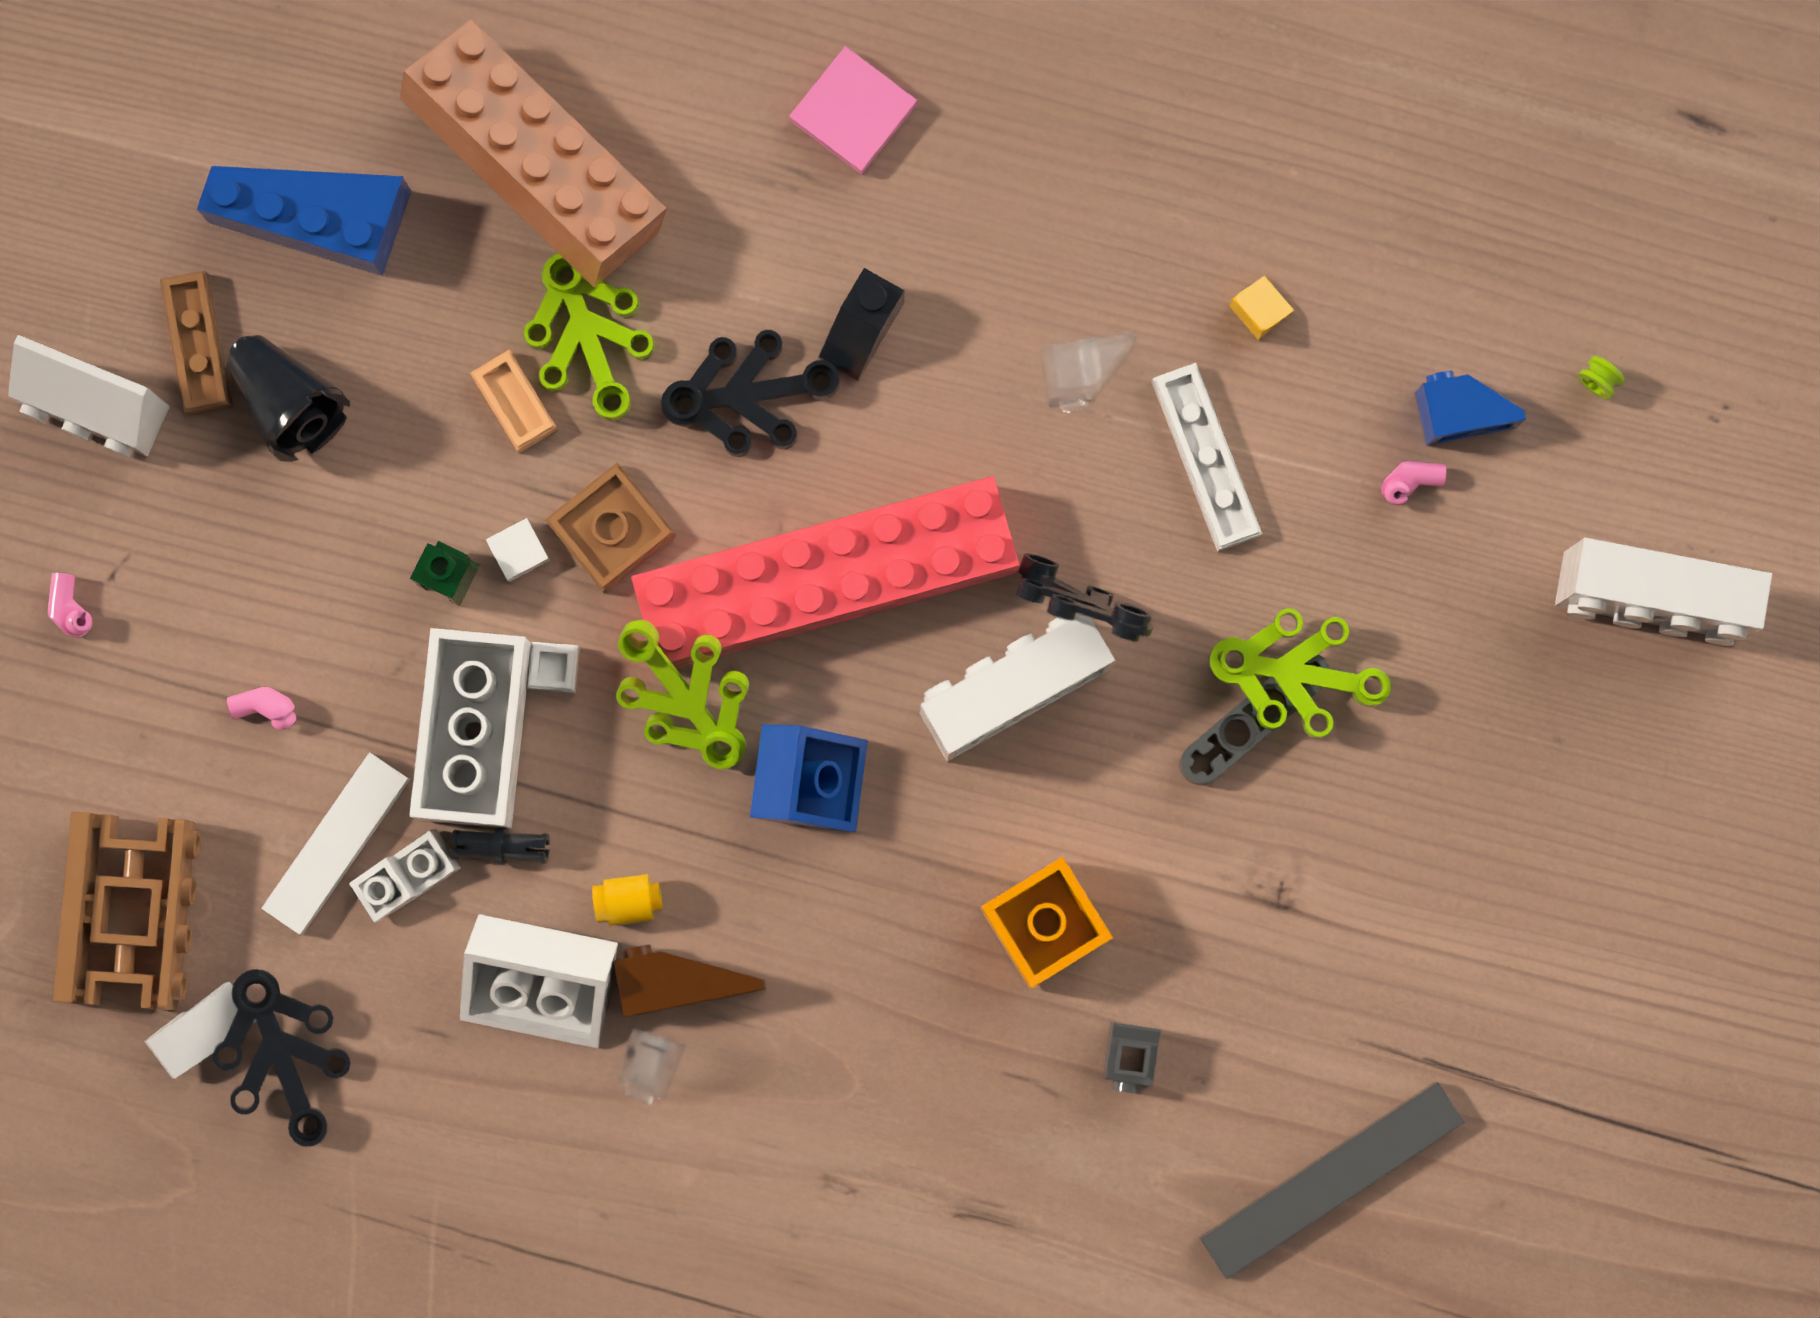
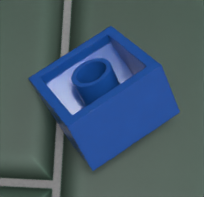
(808, 777)

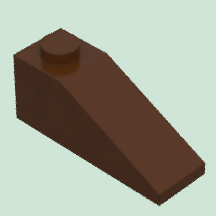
(666, 981)

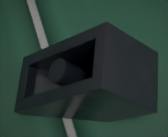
(862, 323)

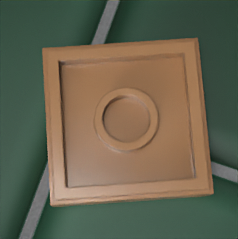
(610, 527)

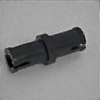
(500, 846)

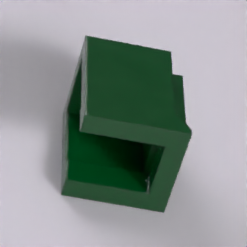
(445, 571)

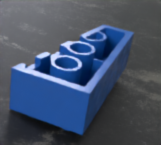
(314, 212)

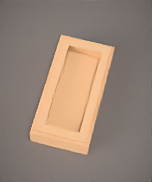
(514, 401)

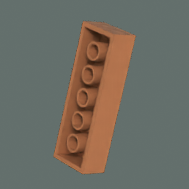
(532, 152)

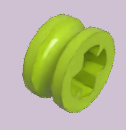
(1601, 377)

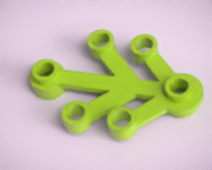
(585, 328)
(1292, 672)
(684, 699)

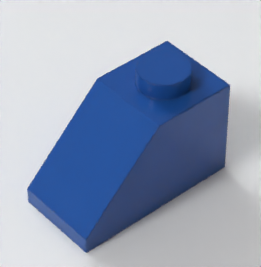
(1463, 408)

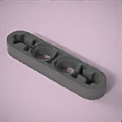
(1247, 714)

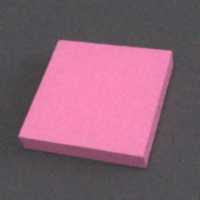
(853, 110)

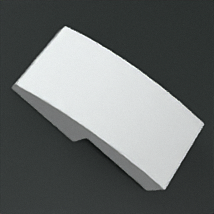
(405, 875)
(194, 1033)

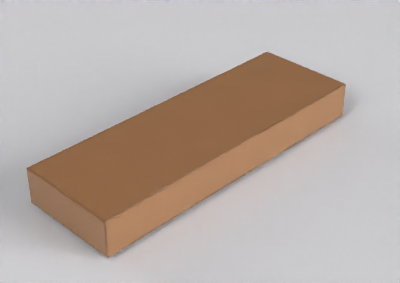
(196, 343)

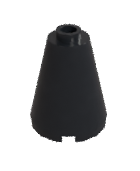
(286, 398)

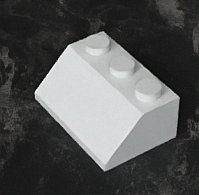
(84, 398)
(537, 980)

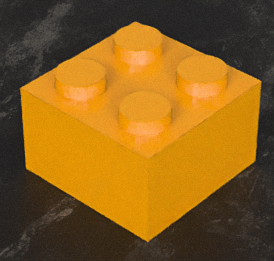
(1046, 922)

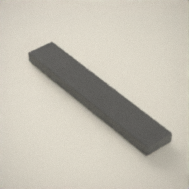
(1331, 1180)

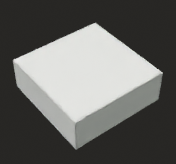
(517, 550)
(553, 667)

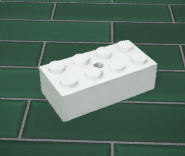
(1662, 591)
(467, 682)
(1015, 686)

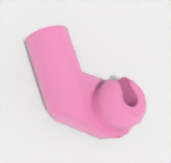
(1408, 476)
(64, 610)
(267, 703)

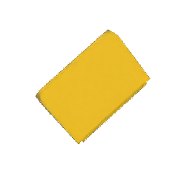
(1260, 307)

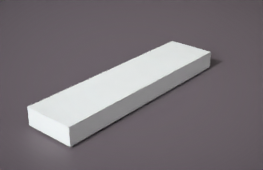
(1206, 457)
(335, 844)

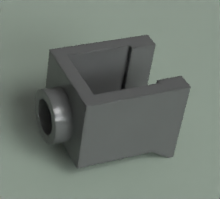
(1132, 1036)

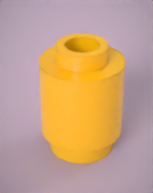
(626, 900)

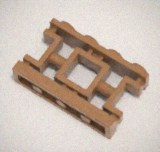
(88, 907)

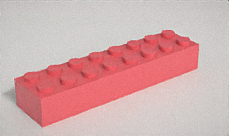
(830, 572)

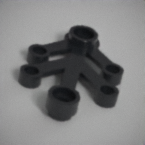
(743, 393)
(1040, 581)
(278, 1048)

